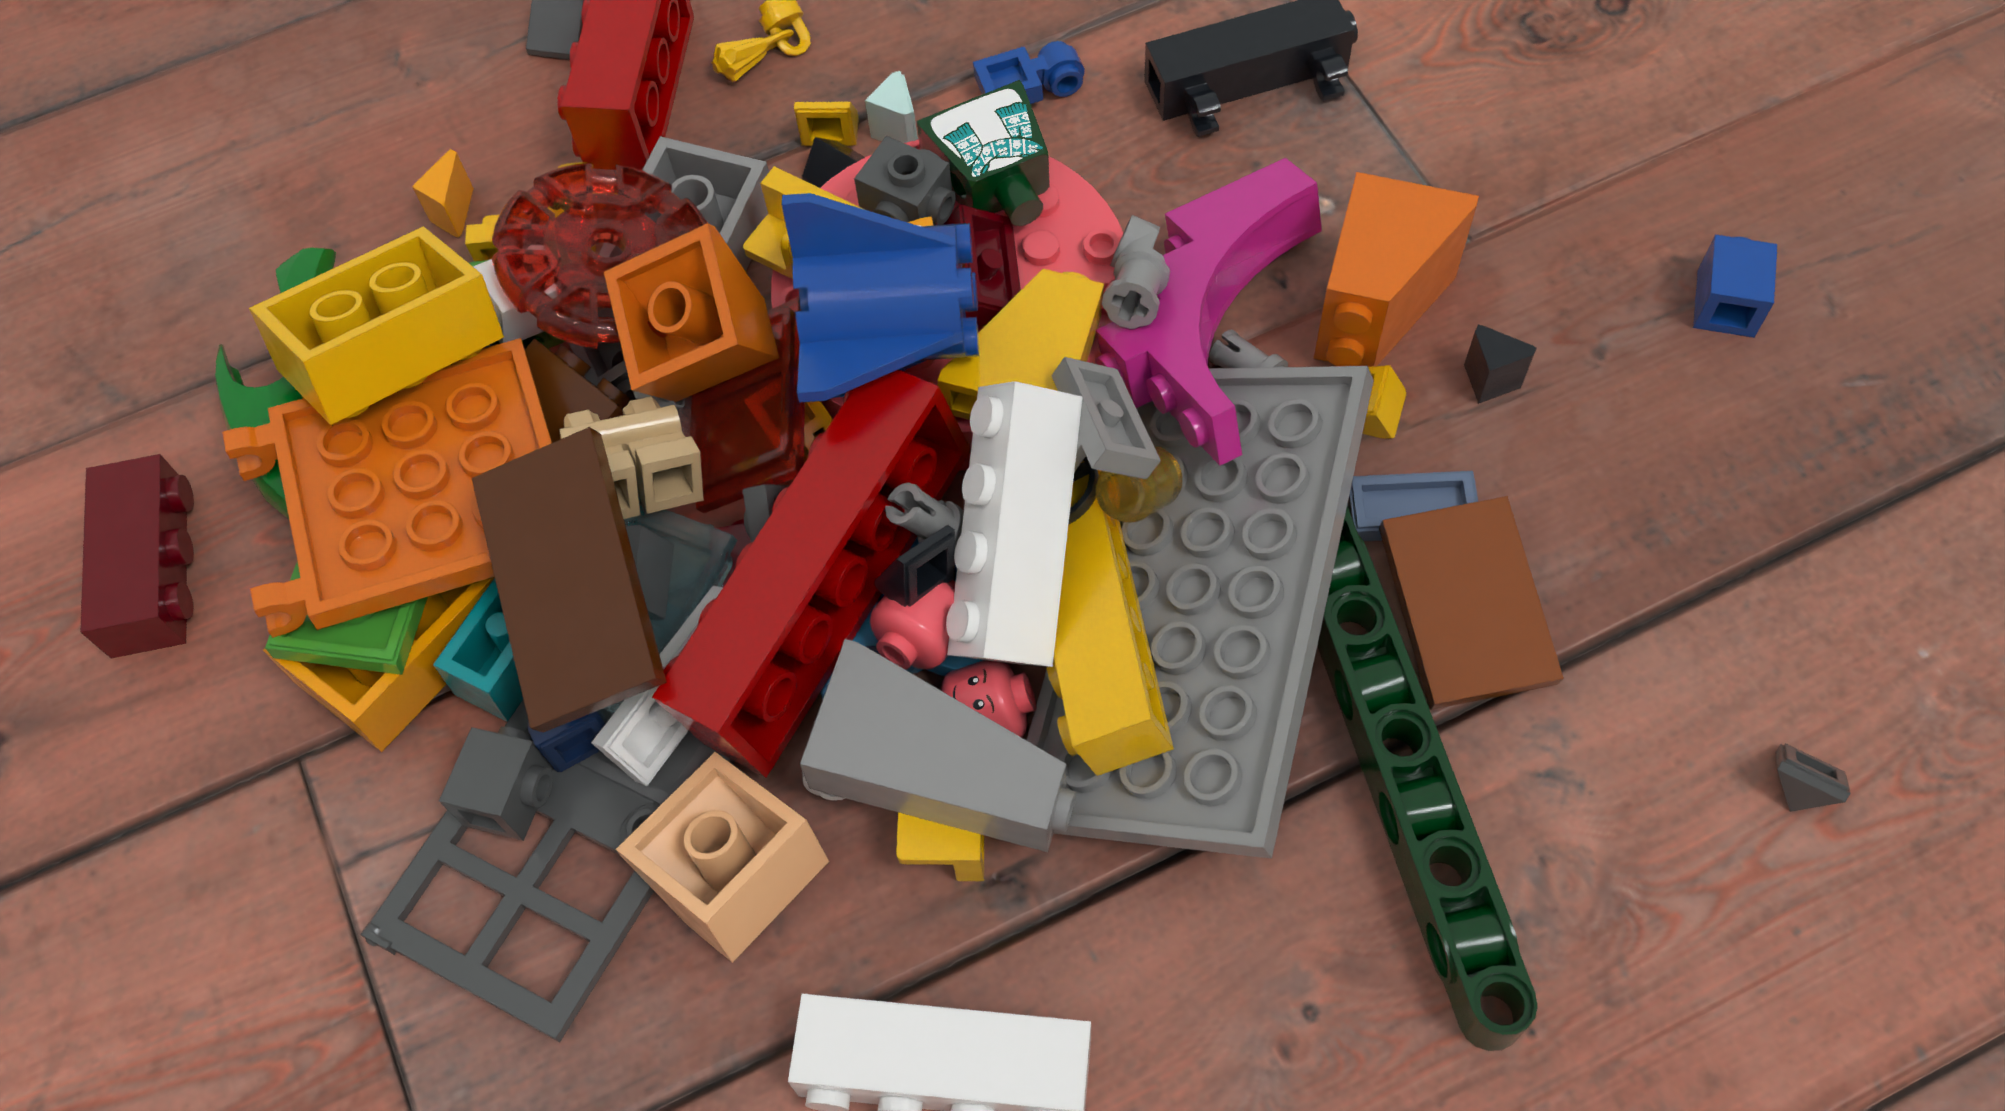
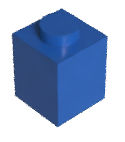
(1735, 285)

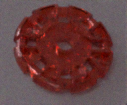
(567, 260)

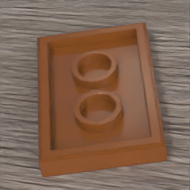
(1470, 603)

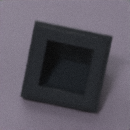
(827, 160)
(1496, 363)

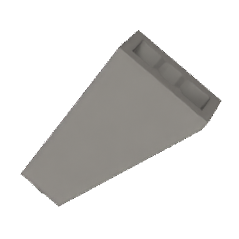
(930, 757)

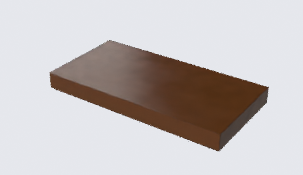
(567, 581)

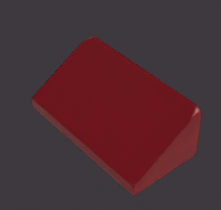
(992, 260)

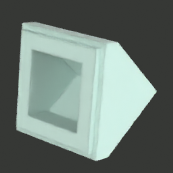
(891, 110)

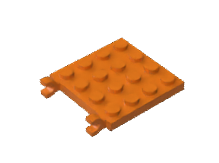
(388, 496)

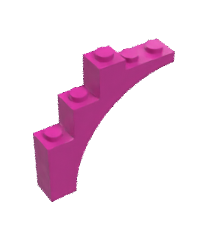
(1211, 257)

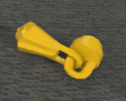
(739, 56)

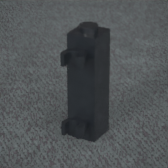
(1248, 57)

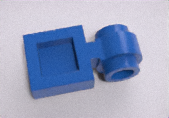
(1055, 68)

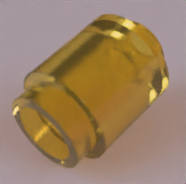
(1136, 498)

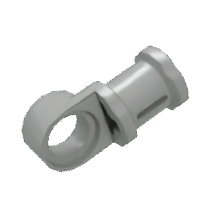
(1138, 275)

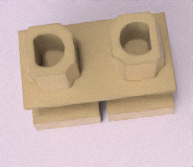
(646, 455)

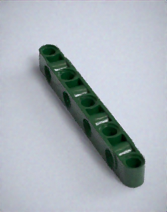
(1421, 803)

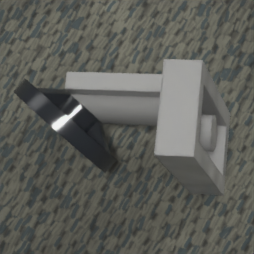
(1109, 428)

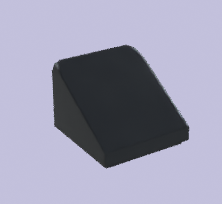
(920, 569)

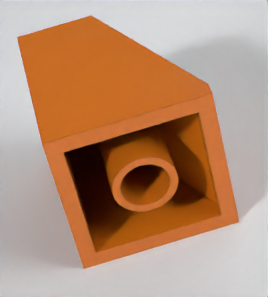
(1390, 265)

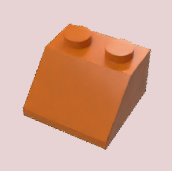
(705, 306)

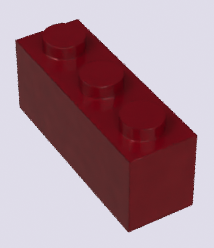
(136, 556)

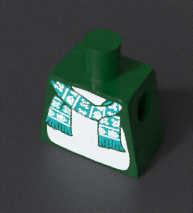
(992, 152)

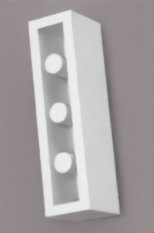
(1014, 524)
(936, 1058)

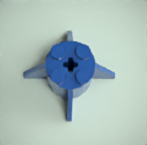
(875, 294)

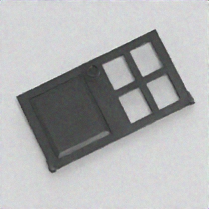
(586, 800)

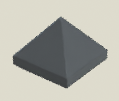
(1808, 780)

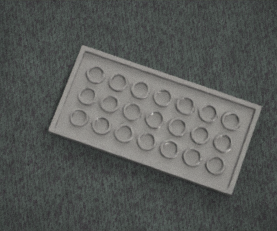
(1231, 614)

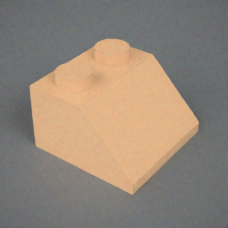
(724, 855)

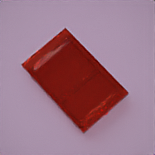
(753, 422)

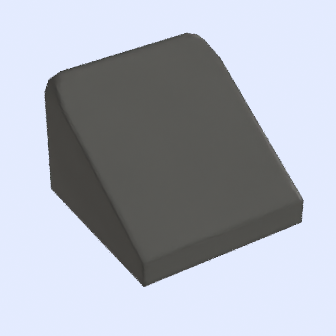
(554, 27)

